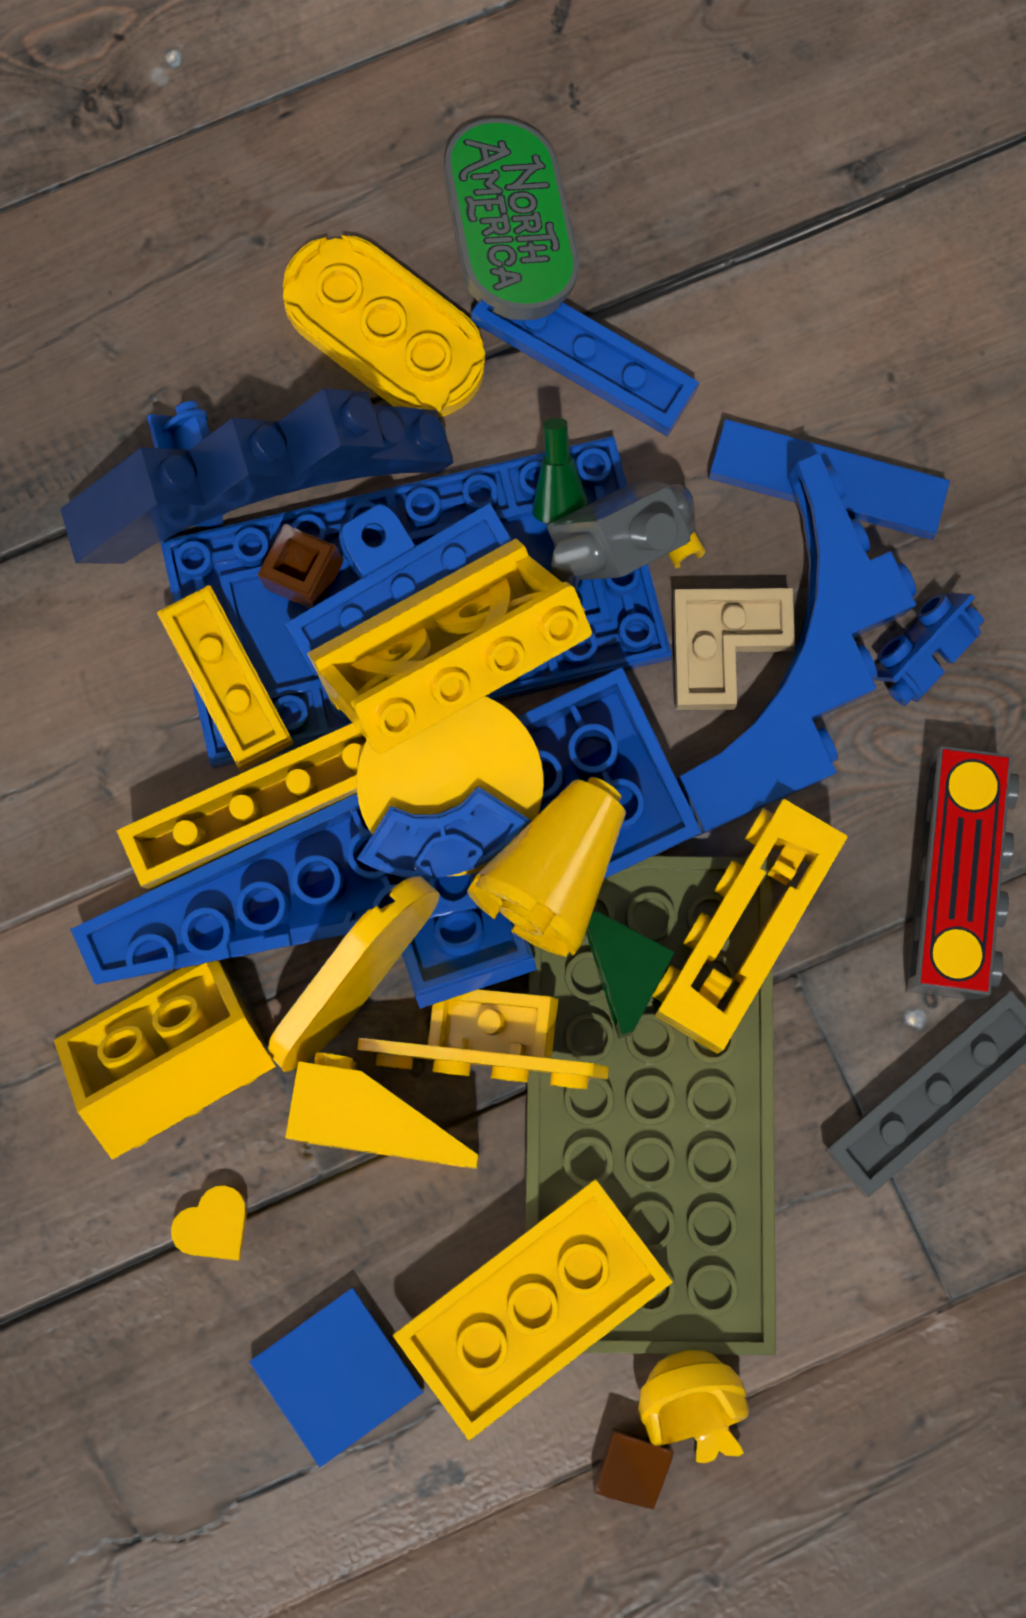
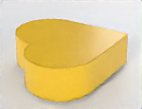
(214, 1226)

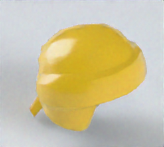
(694, 1398)

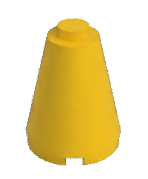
(555, 868)

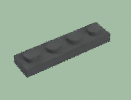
(933, 1096)

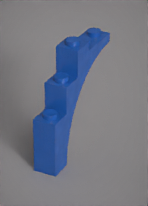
(828, 671)

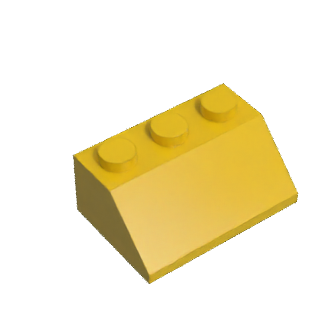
(161, 1056)

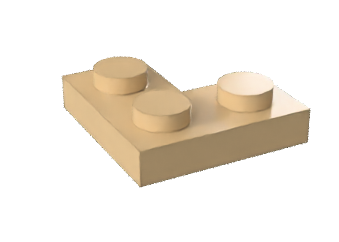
(715, 626)

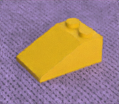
(353, 1112)

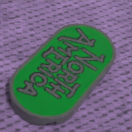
(510, 218)

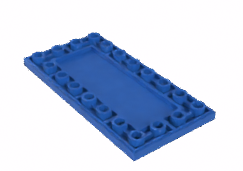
(619, 610)

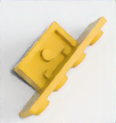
(490, 1030)

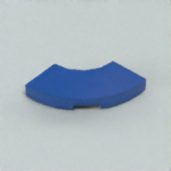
(443, 841)

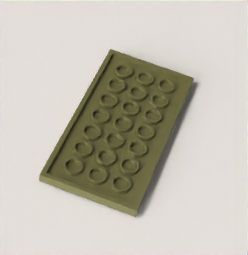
(675, 1128)

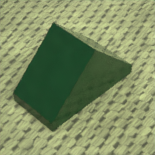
(627, 968)

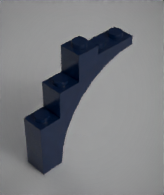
(247, 461)

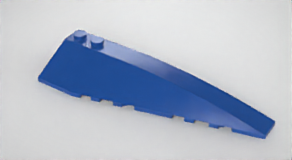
(312, 888)

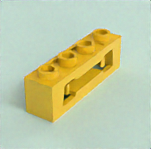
(798, 838)

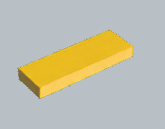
(225, 678)

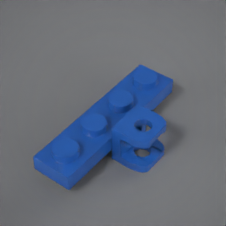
(392, 570)

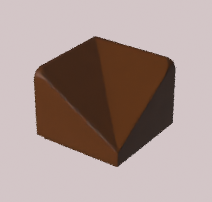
(300, 567)
(633, 1469)

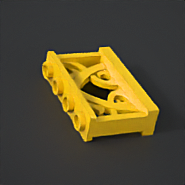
(449, 645)

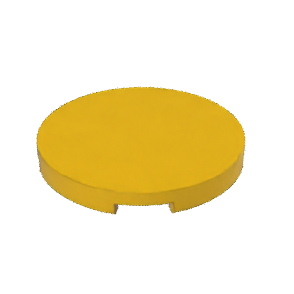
(447, 761)

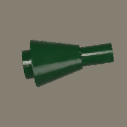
(559, 483)

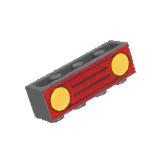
(961, 874)

